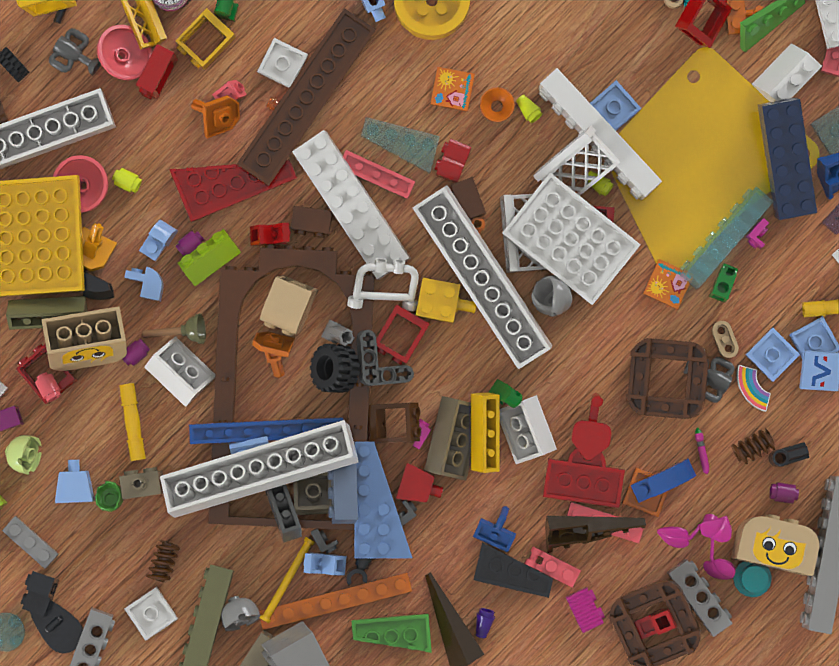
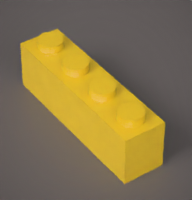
(485, 432)

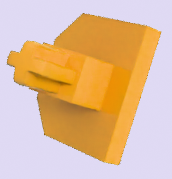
(96, 248)

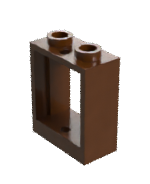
(378, 422)

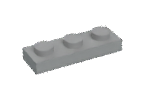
(30, 542)

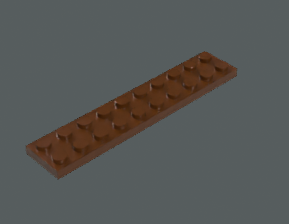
(306, 97)

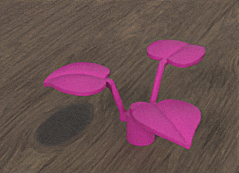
(712, 527)

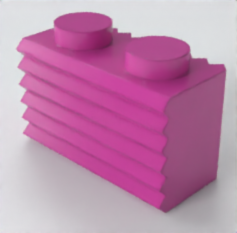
(585, 610)

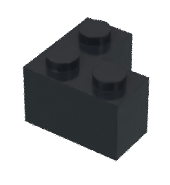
(40, 593)

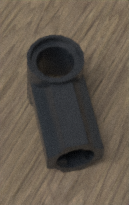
(790, 454)

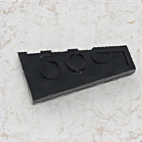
(504, 571)

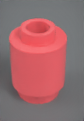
(48, 387)

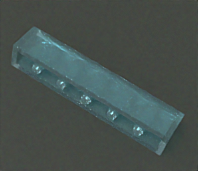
(726, 237)

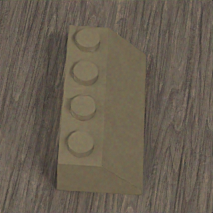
(451, 440)

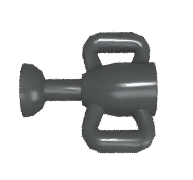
(70, 51)
(717, 379)

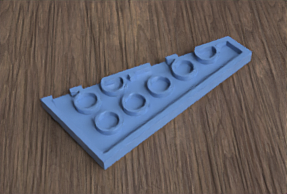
(378, 526)

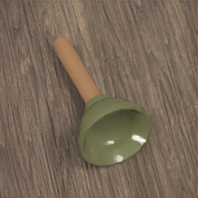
(193, 329)

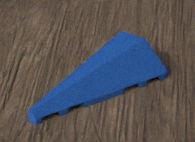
(829, 174)

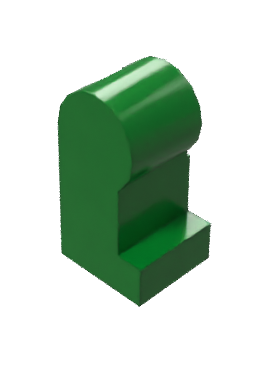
(226, 10)
(724, 283)
(507, 394)

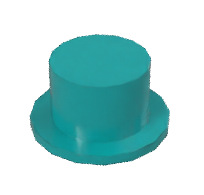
(752, 579)

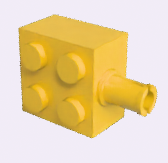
(440, 301)

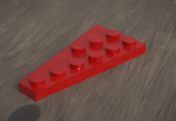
(221, 186)

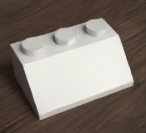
(786, 74)
(180, 371)
(526, 430)

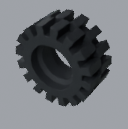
(13, 65)

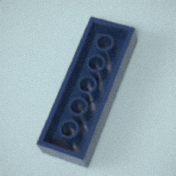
(787, 158)

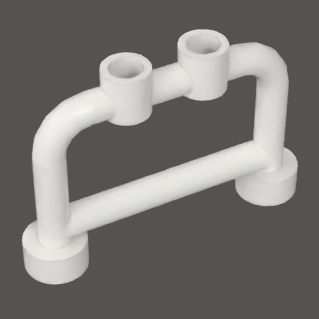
(381, 266)

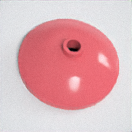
(122, 41)
(92, 174)

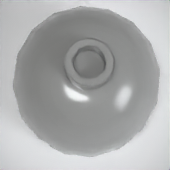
(239, 612)

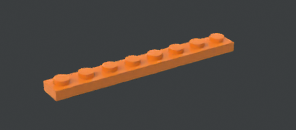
(338, 600)

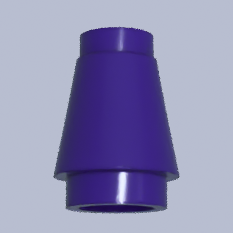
(484, 621)

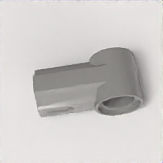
(337, 333)

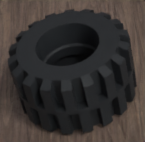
(334, 368)

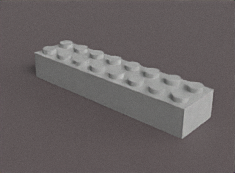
(824, 584)

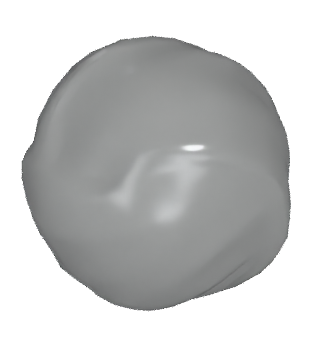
(551, 296)

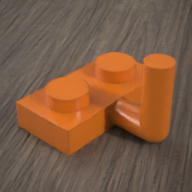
(737, 15)

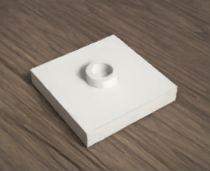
(282, 63)
(151, 613)

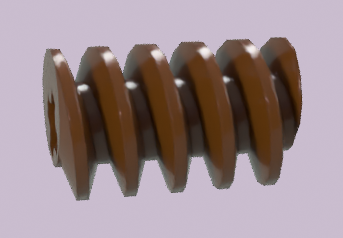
(753, 446)
(163, 561)

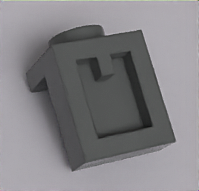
(406, 517)
(320, 538)

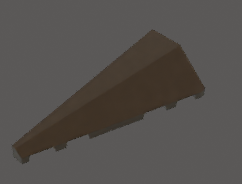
(581, 529)
(457, 639)

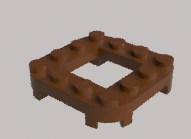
(640, 377)
(680, 610)

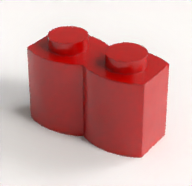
(453, 160)

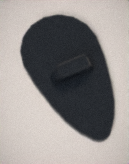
(59, 628)

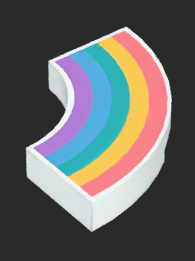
(751, 389)

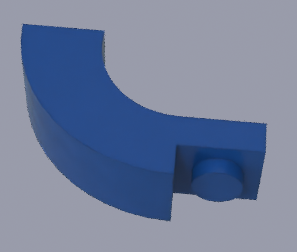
(663, 481)

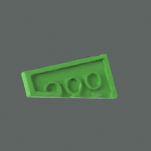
(765, 20)
(395, 631)

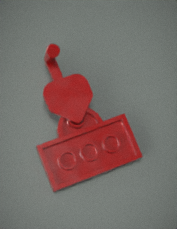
(587, 478)

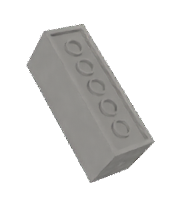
(294, 648)

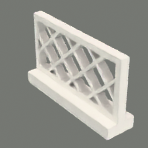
(568, 152)
(511, 249)

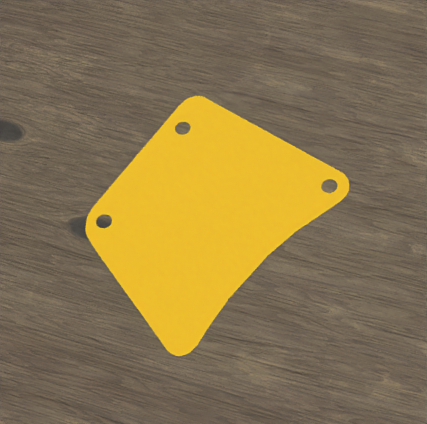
(703, 148)

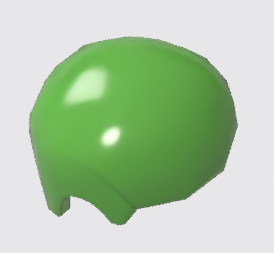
(109, 496)

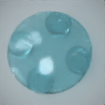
(11, 632)

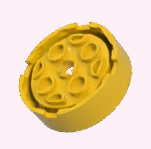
(431, 21)

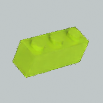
(209, 257)

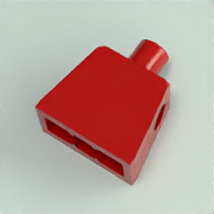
(417, 485)

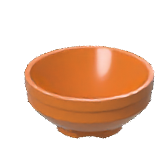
(503, 97)

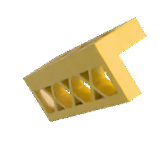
(151, 22)

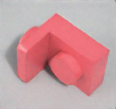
(231, 88)

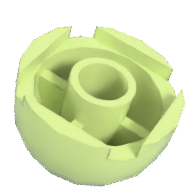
(23, 453)

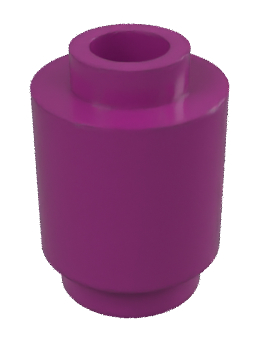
(189, 242)
(136, 352)
(784, 492)

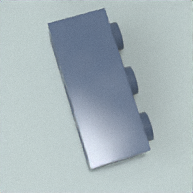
(343, 495)

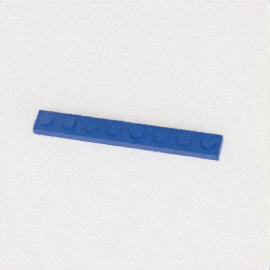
(253, 429)

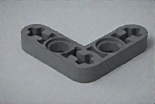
(377, 372)

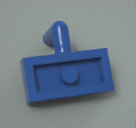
(495, 533)

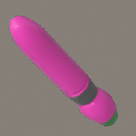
(702, 450)

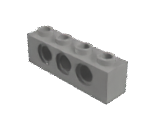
(95, 618)
(713, 625)

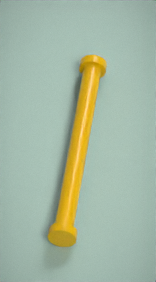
(287, 579)

